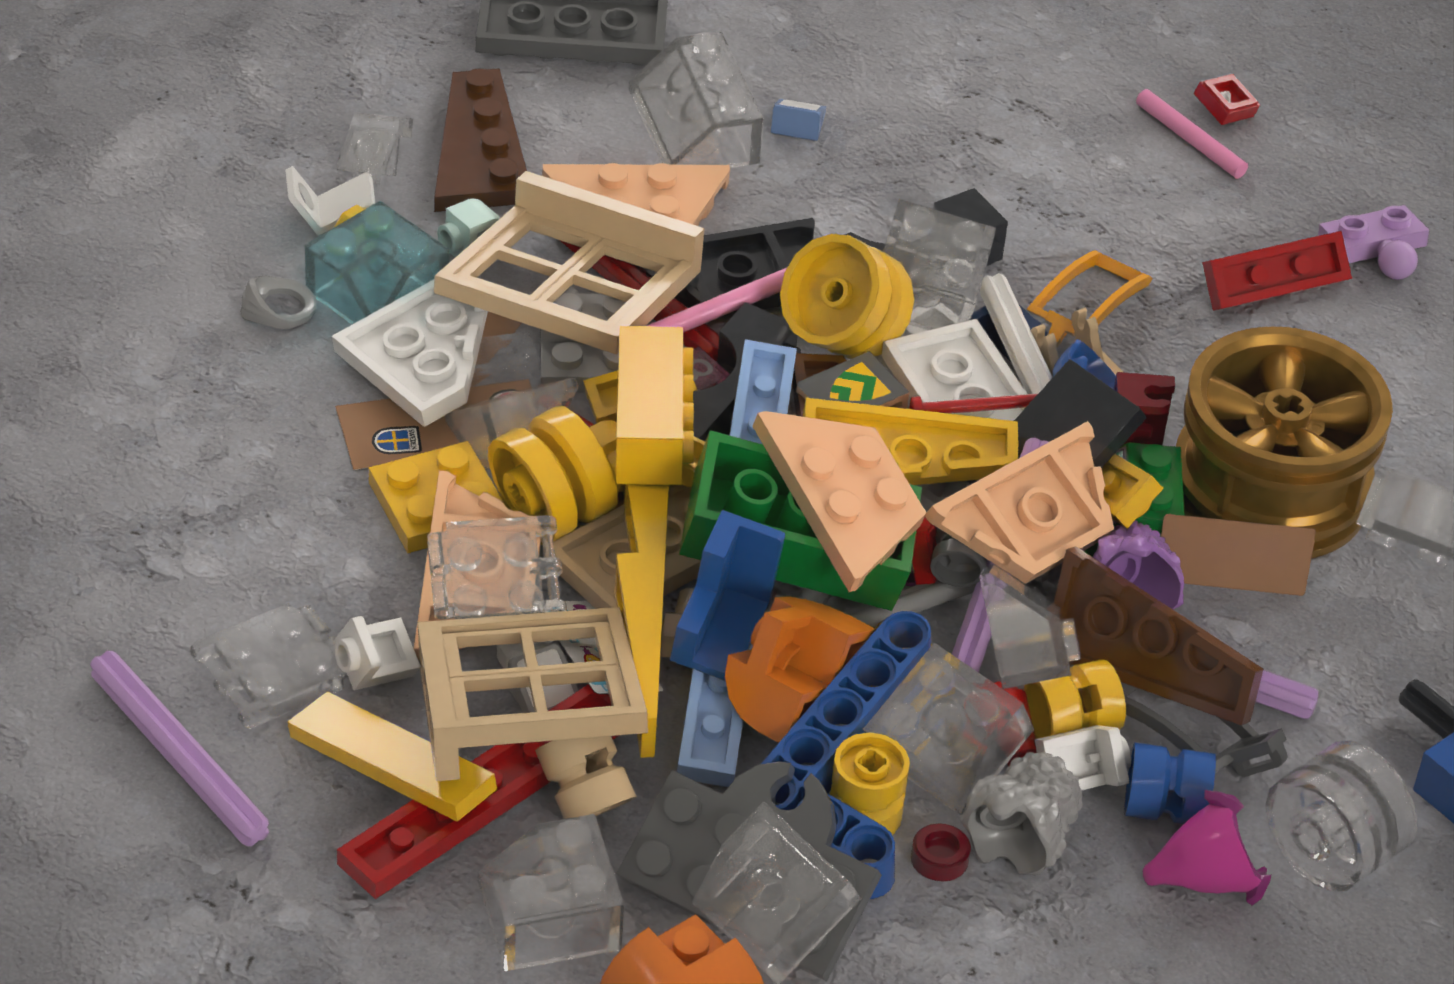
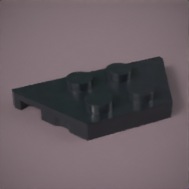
(742, 257)

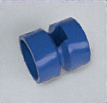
(1168, 782)

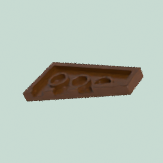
(479, 143)

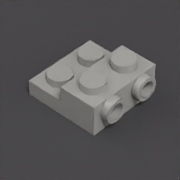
(569, 359)

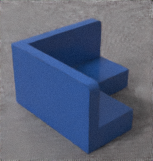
(729, 594)

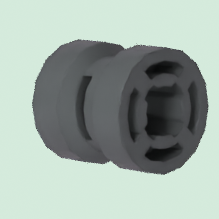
(955, 562)

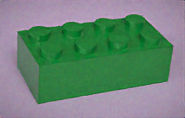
(744, 481)

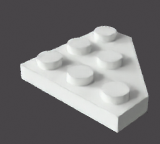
(417, 351)

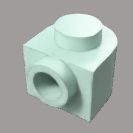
(465, 224)

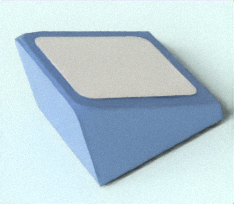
(797, 119)

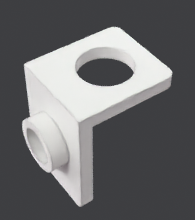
(324, 210)

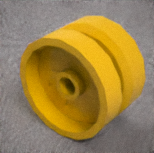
(846, 296)
(554, 470)

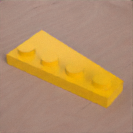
(927, 443)

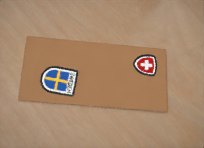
(385, 432)

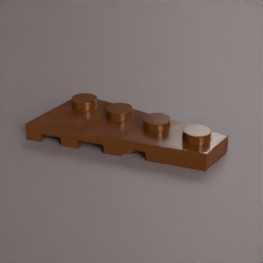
(1153, 643)

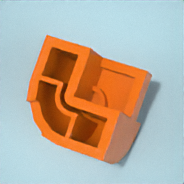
(791, 662)
(682, 956)

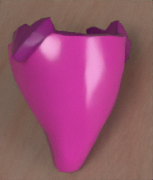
(1209, 854)

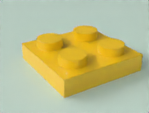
(409, 488)

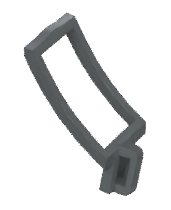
(1248, 747)

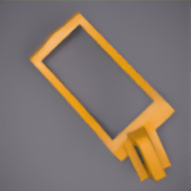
(1061, 325)

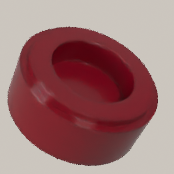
(940, 852)

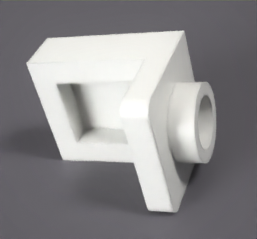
(375, 652)
(1092, 754)

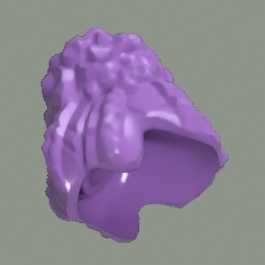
(1144, 561)

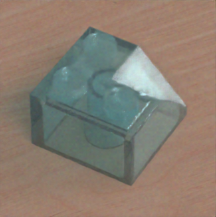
(371, 262)

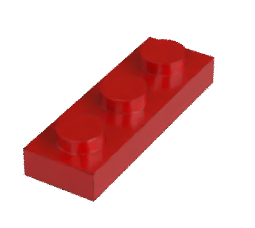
(1277, 270)

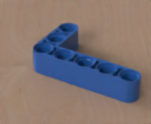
(850, 701)

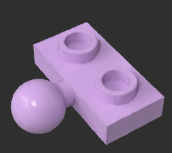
(1384, 234)

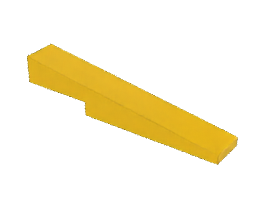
(640, 592)

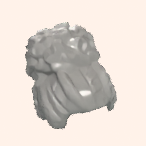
(1023, 813)

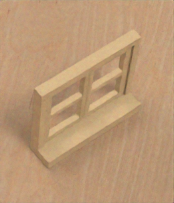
(601, 229)
(447, 685)

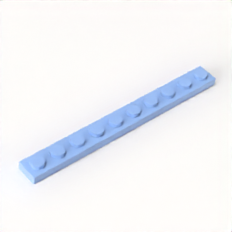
(711, 722)

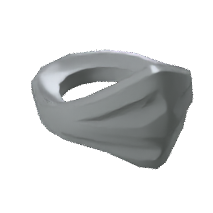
(257, 311)

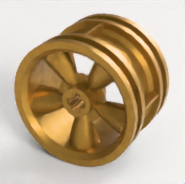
(1295, 399)

